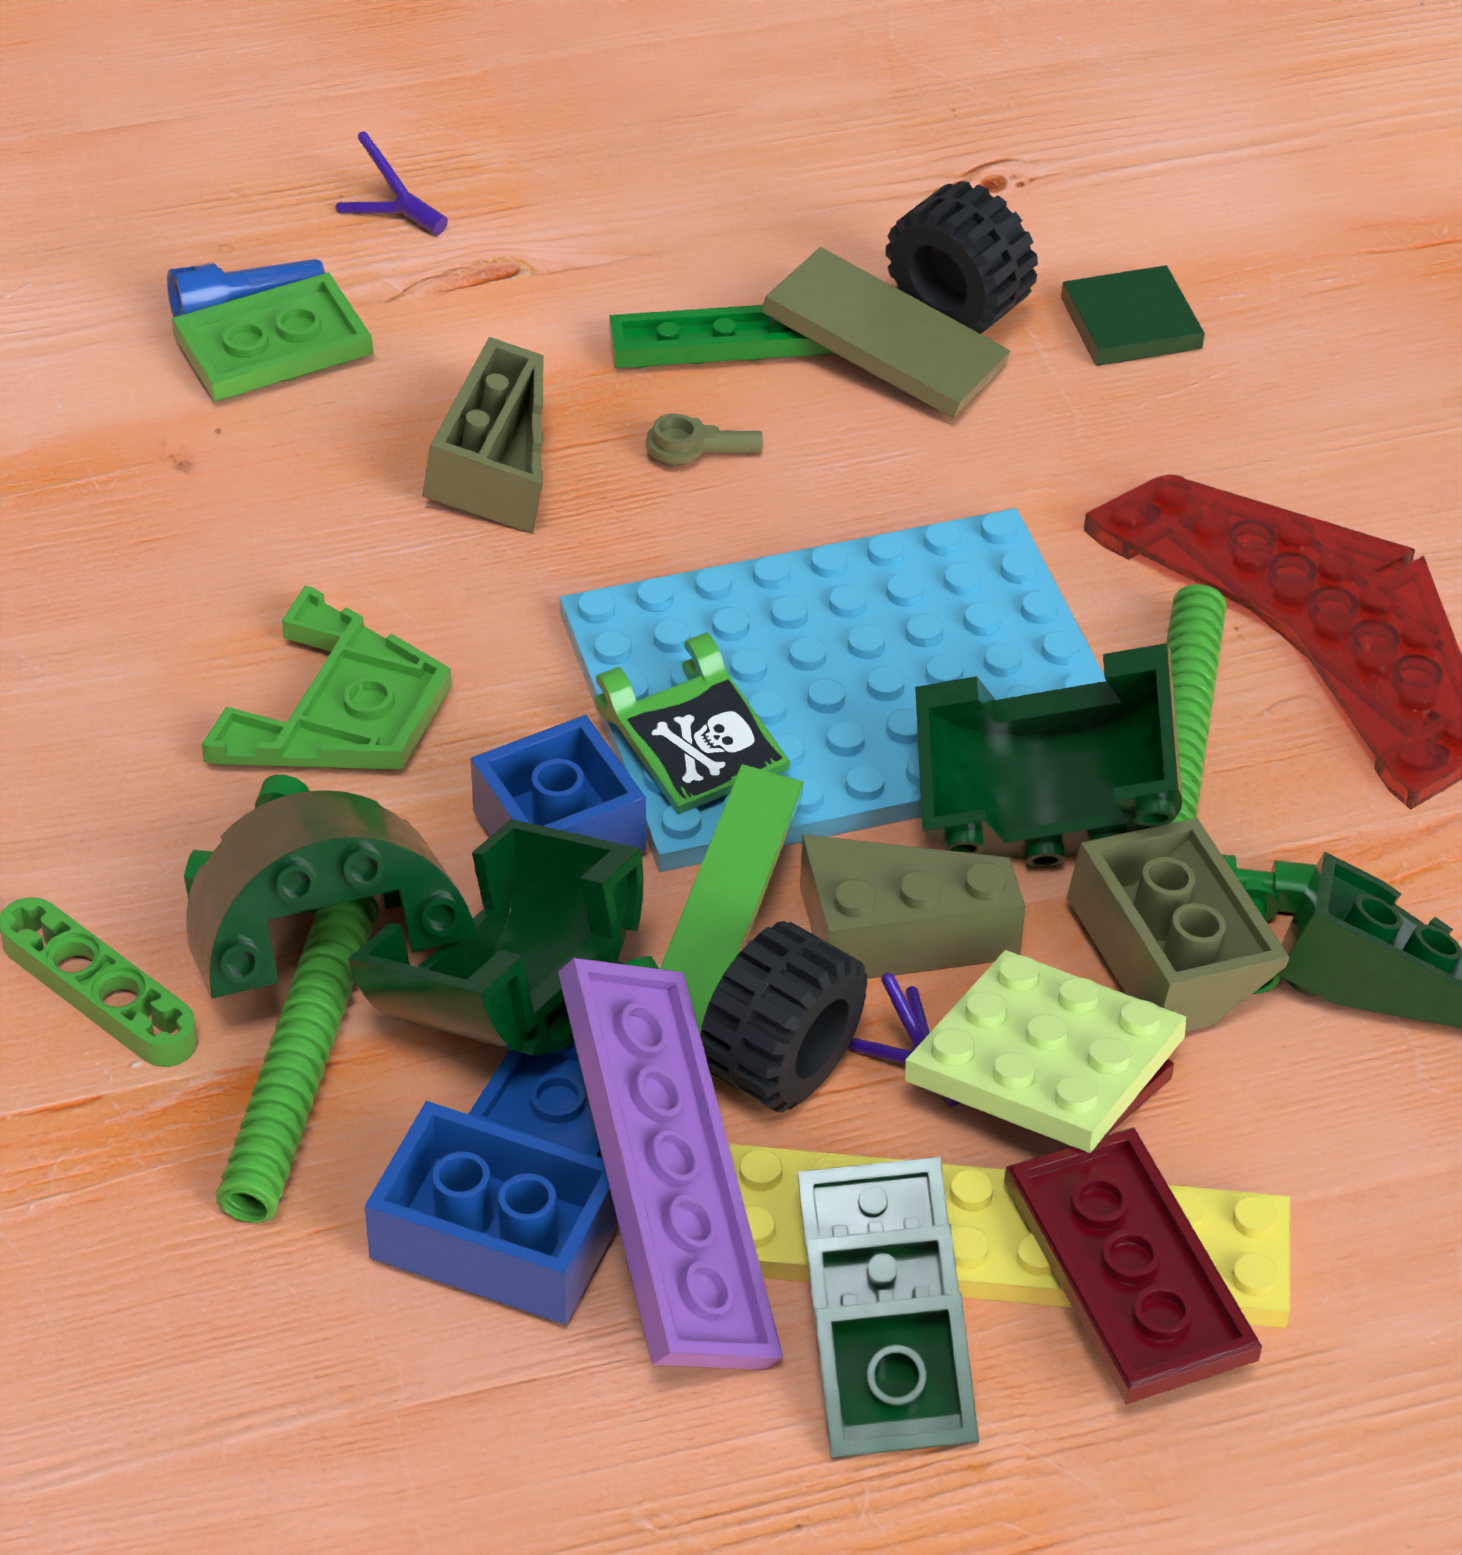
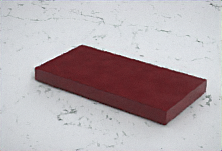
(1132, 1266)

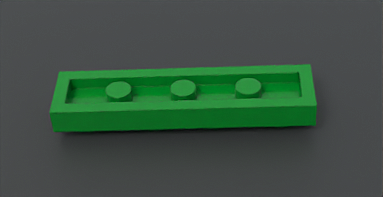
(703, 337)

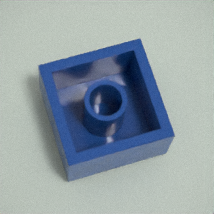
(561, 782)

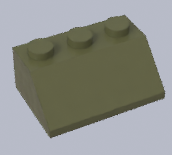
(1174, 921)

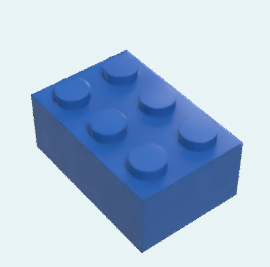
(492, 1212)

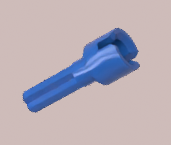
(207, 285)

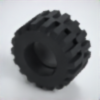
(963, 255)
(783, 1015)

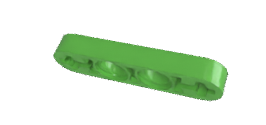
(105, 974)

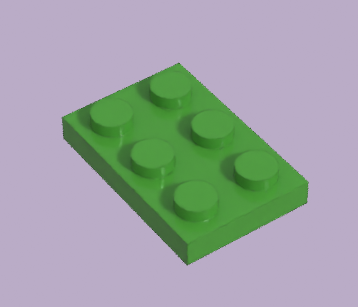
(272, 336)

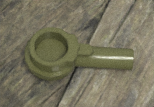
(682, 439)

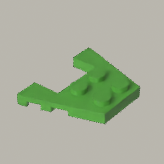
(358, 711)

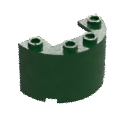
(1052, 764)
(308, 856)
(543, 904)

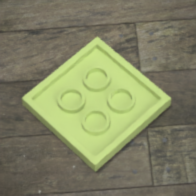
(1046, 1050)

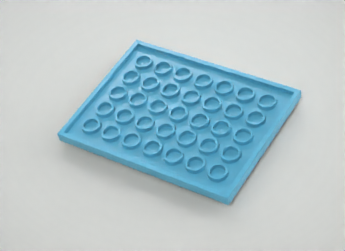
(833, 656)

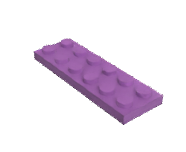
(669, 1167)

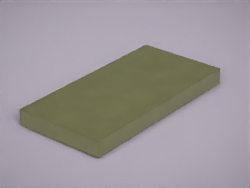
(886, 332)

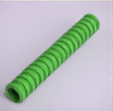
(1194, 648)
(295, 1062)

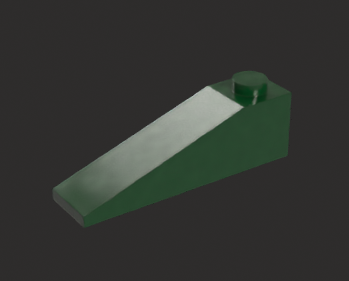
(1368, 951)

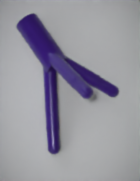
(405, 202)
(913, 1019)

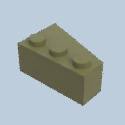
(492, 439)
(910, 904)

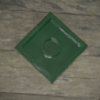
(1132, 315)

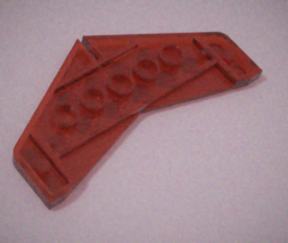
(1331, 592)

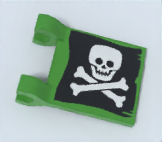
(692, 732)

